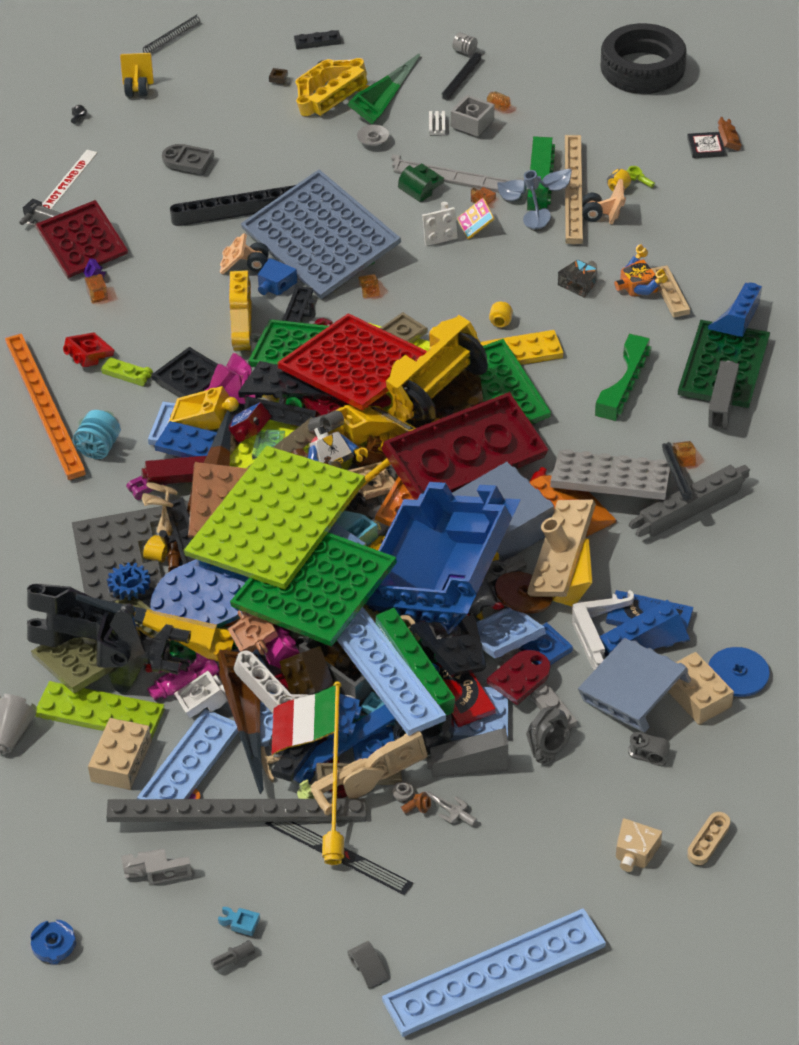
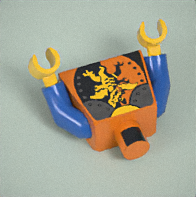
(639, 277)

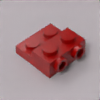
(87, 349)

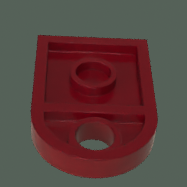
(519, 676)

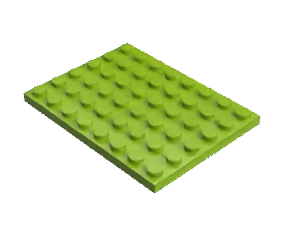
(275, 516)

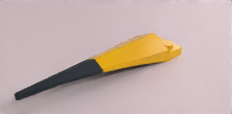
(205, 636)

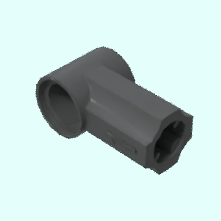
(331, 421)

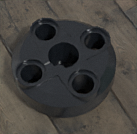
(432, 736)

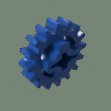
(130, 581)

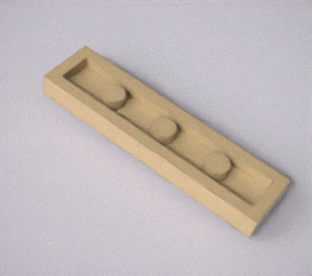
(672, 295)

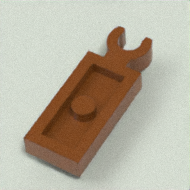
(729, 134)

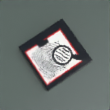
(705, 144)

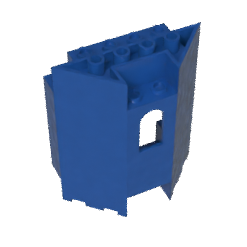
(437, 540)

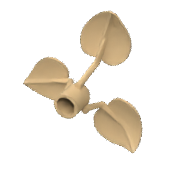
(148, 499)

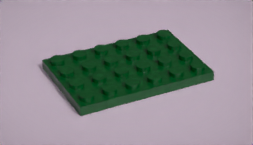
(710, 349)

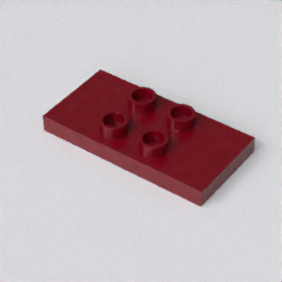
(465, 446)

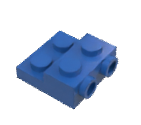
(348, 711)

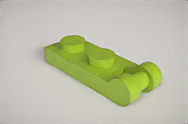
(126, 371)

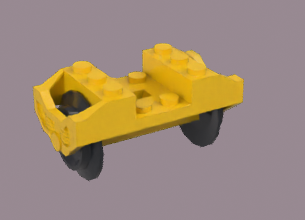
(451, 350)

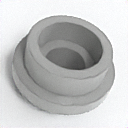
(402, 796)

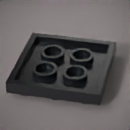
(186, 373)

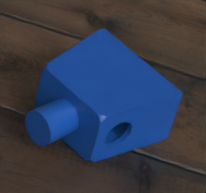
(276, 277)

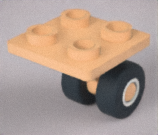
(594, 206)
(255, 254)

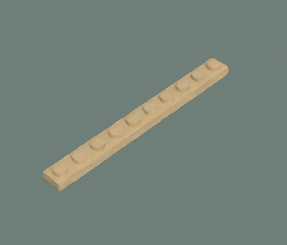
(573, 191)

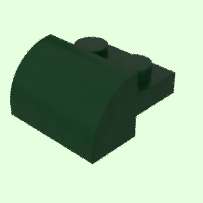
(419, 181)

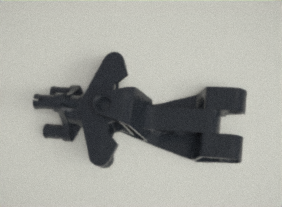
(118, 637)

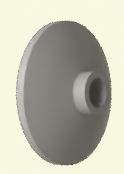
(373, 135)

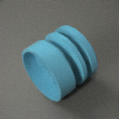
(96, 434)

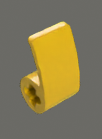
(155, 549)

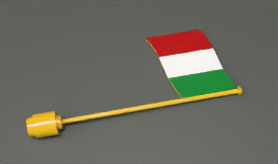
(304, 722)

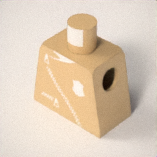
(636, 844)

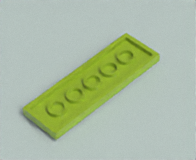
(94, 708)

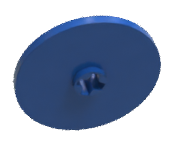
(751, 664)

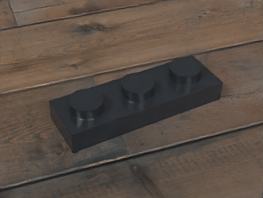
(317, 39)

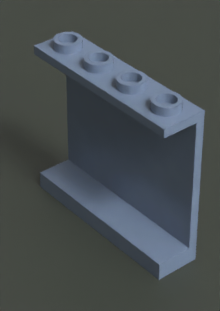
(631, 682)

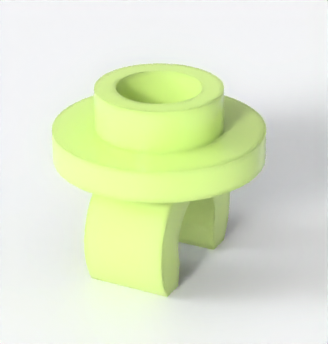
(304, 791)

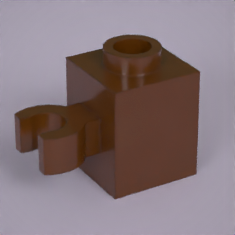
(374, 455)

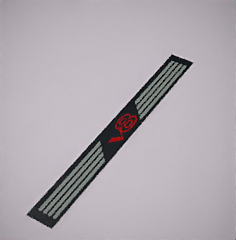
(350, 858)

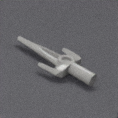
(455, 811)

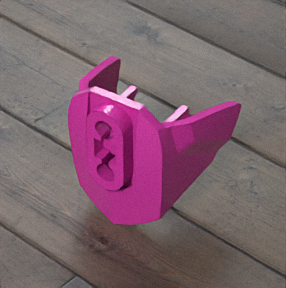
(232, 376)

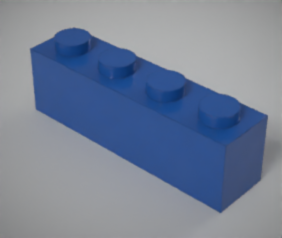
(741, 311)
(651, 629)

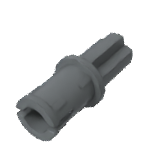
(233, 955)

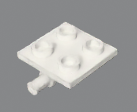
(440, 225)

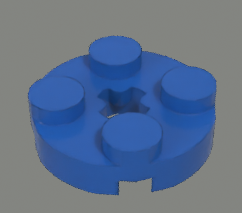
(52, 952)

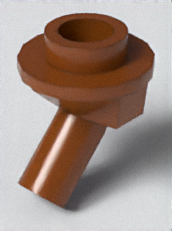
(421, 801)

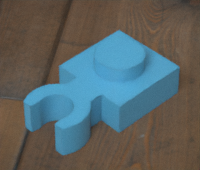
(241, 922)

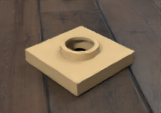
(383, 481)

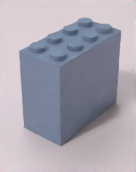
(530, 514)

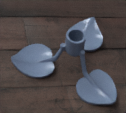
(514, 189)

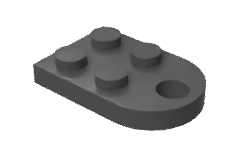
(187, 158)

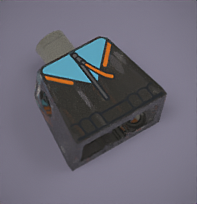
(578, 277)

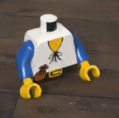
(334, 447)

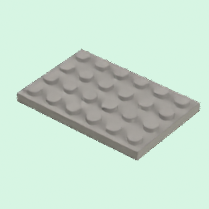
(611, 474)

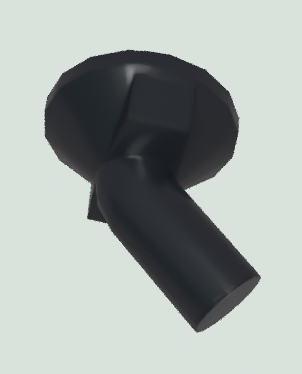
(78, 111)

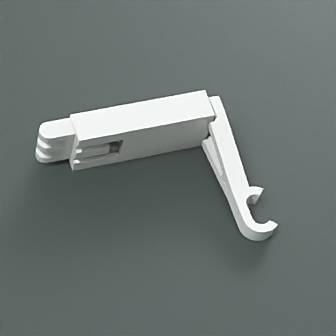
(585, 629)

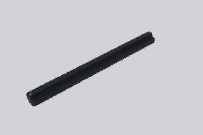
(677, 471)

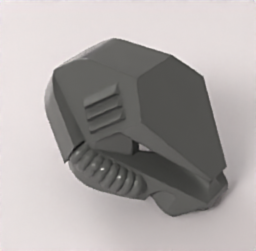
(548, 726)

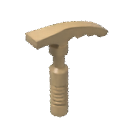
(268, 760)

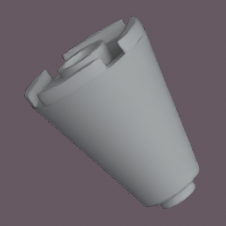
(14, 720)

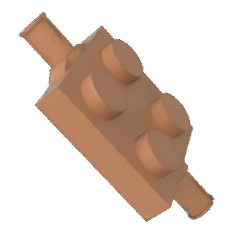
(252, 633)

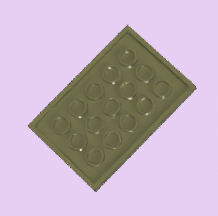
(75, 659)

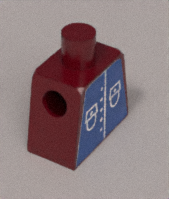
(243, 423)

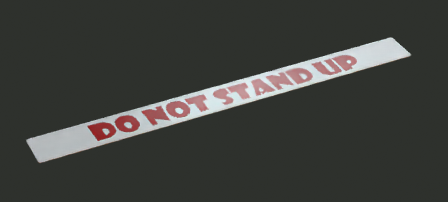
(67, 180)

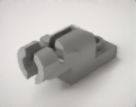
(156, 866)

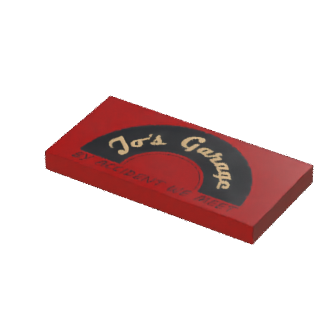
(470, 698)

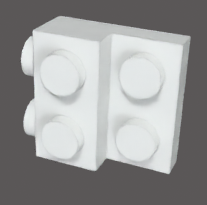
(202, 693)

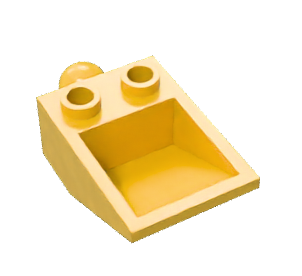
(204, 408)
(361, 424)

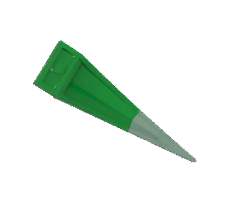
(375, 98)

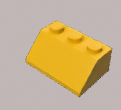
(581, 578)

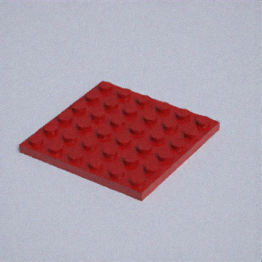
(350, 360)

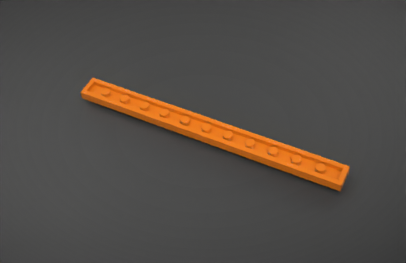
(45, 407)

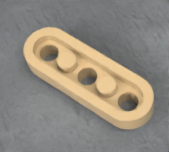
(711, 832)

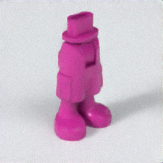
(171, 683)

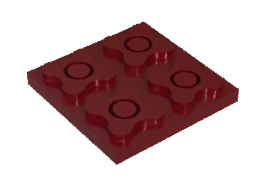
(81, 236)

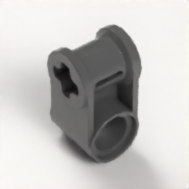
(650, 750)

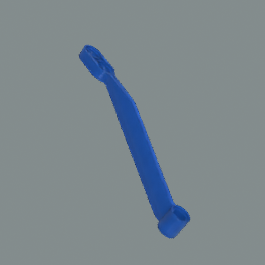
(364, 728)

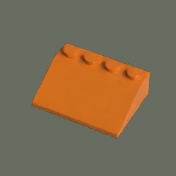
(601, 517)

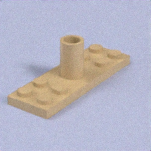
(561, 547)

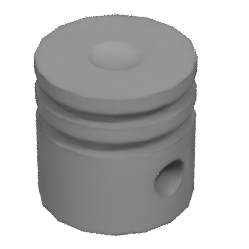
(466, 45)

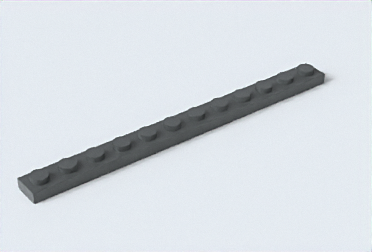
(230, 810)

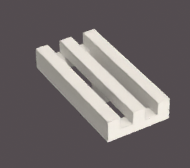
(437, 116)

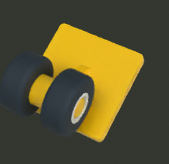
(136, 73)

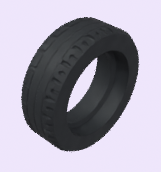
(643, 39)

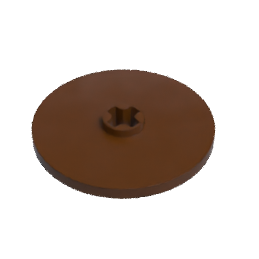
(512, 591)

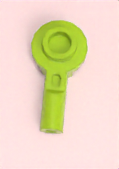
(636, 174)

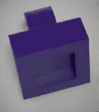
(93, 269)

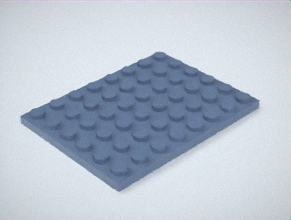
(321, 233)

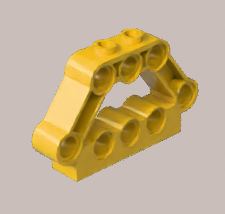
(343, 77)
(240, 310)

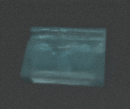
(268, 438)

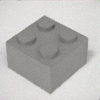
(472, 115)

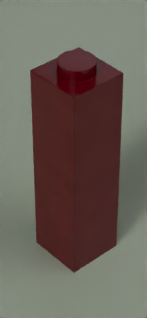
(170, 470)

